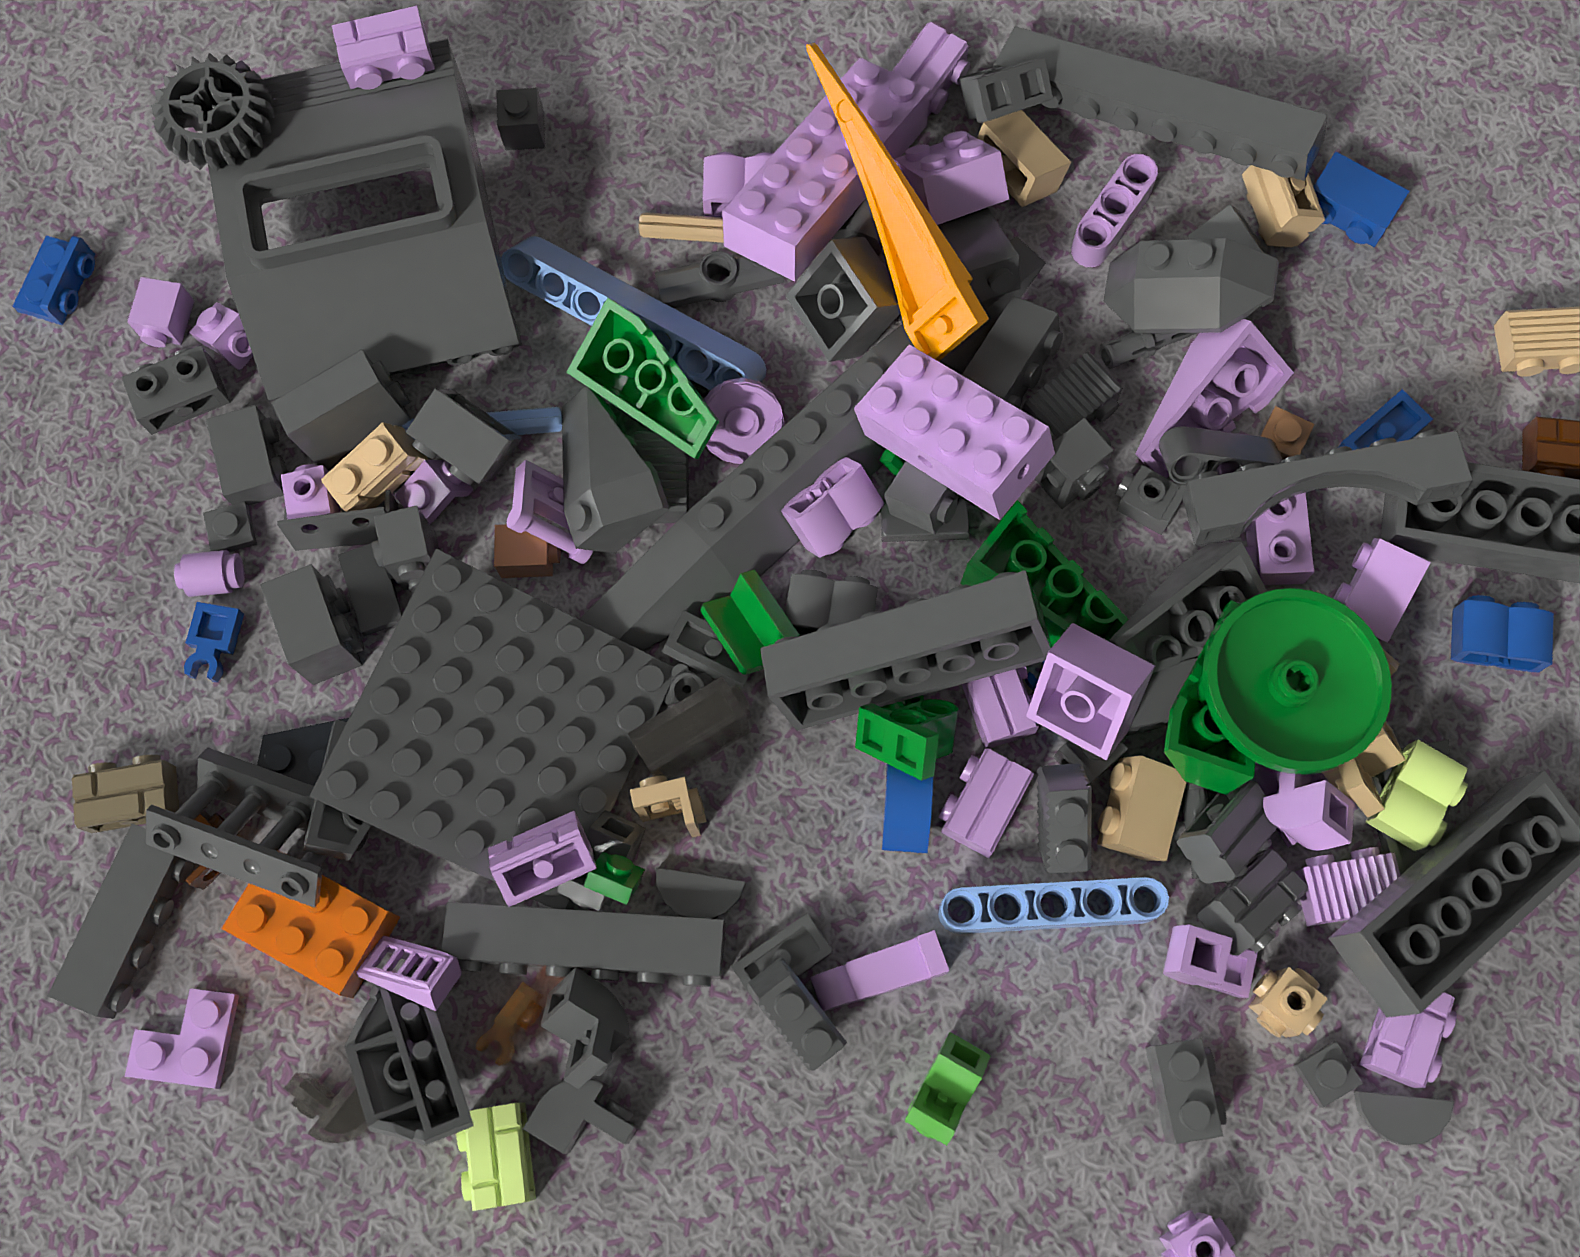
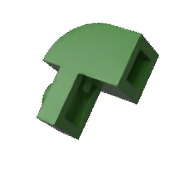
(947, 1089)

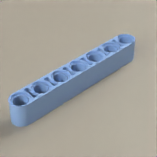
(576, 285)

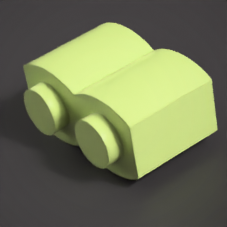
(1419, 796)

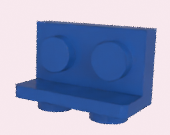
(55, 279)

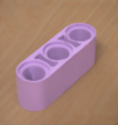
(1119, 195)

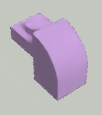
(1311, 811)
(1205, 960)

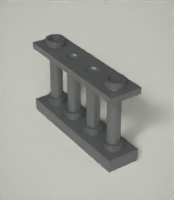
(253, 792)

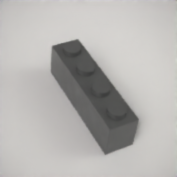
(120, 927)

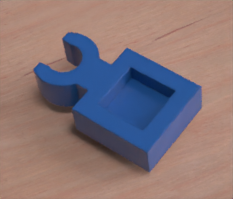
(212, 632)

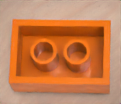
(319, 941)

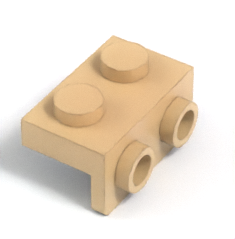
(665, 798)

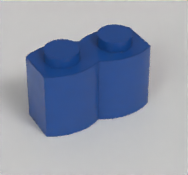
(1502, 635)

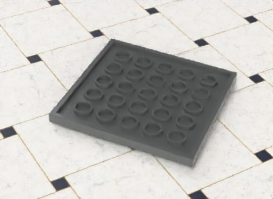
(489, 720)

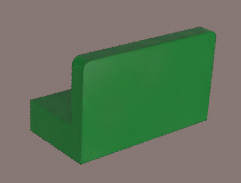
(747, 621)

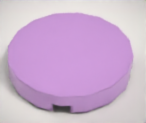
(747, 418)

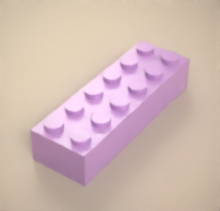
(811, 179)

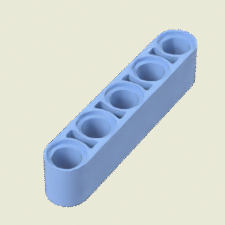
(1073, 898)

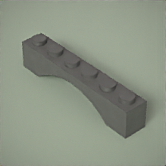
(1415, 470)

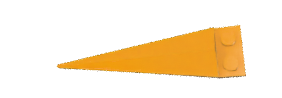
(925, 270)

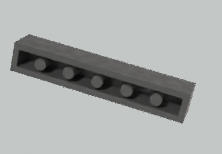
(1003, 365)
(585, 940)

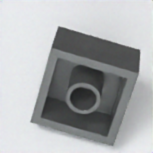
(845, 298)
(462, 436)
(313, 624)

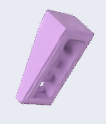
(427, 993)

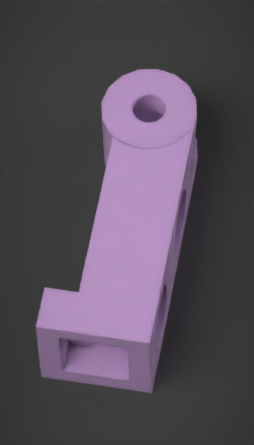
(881, 972)

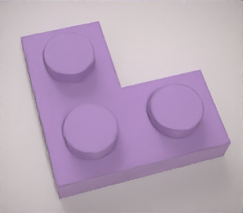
(196, 1054)

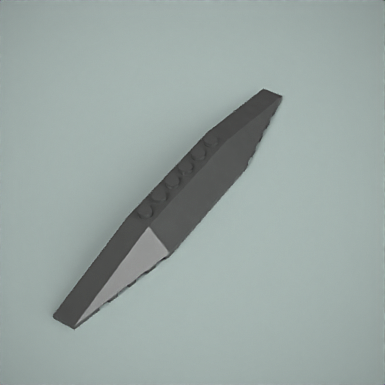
(741, 519)

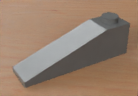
(605, 482)
(1188, 604)

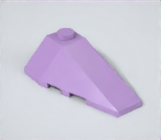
(1215, 384)

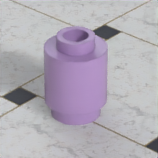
(209, 573)

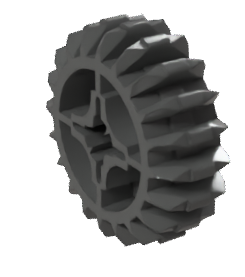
(227, 121)

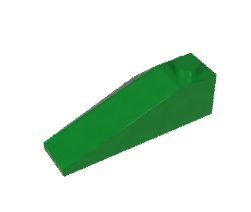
(639, 376)
(1195, 741)

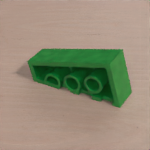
(1057, 582)

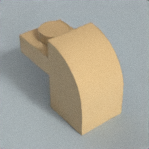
(1356, 775)

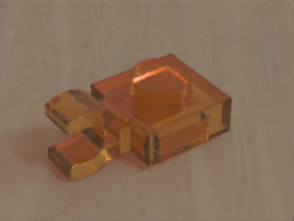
(518, 1012)

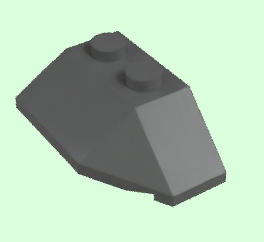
(1189, 285)
(405, 1070)

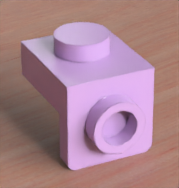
(224, 333)
(432, 488)

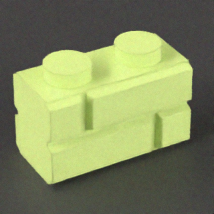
(497, 1157)

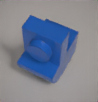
(906, 812)

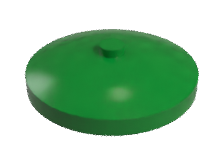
(1297, 681)

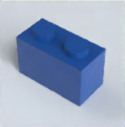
(1357, 199)

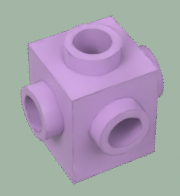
(1190, 1229)

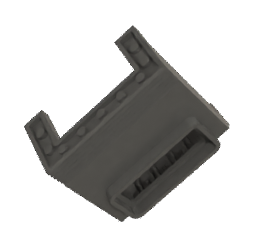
(396, 290)

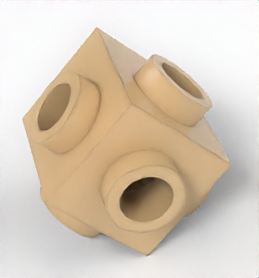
(1272, 1003)

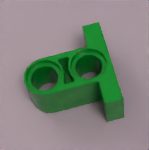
(909, 735)

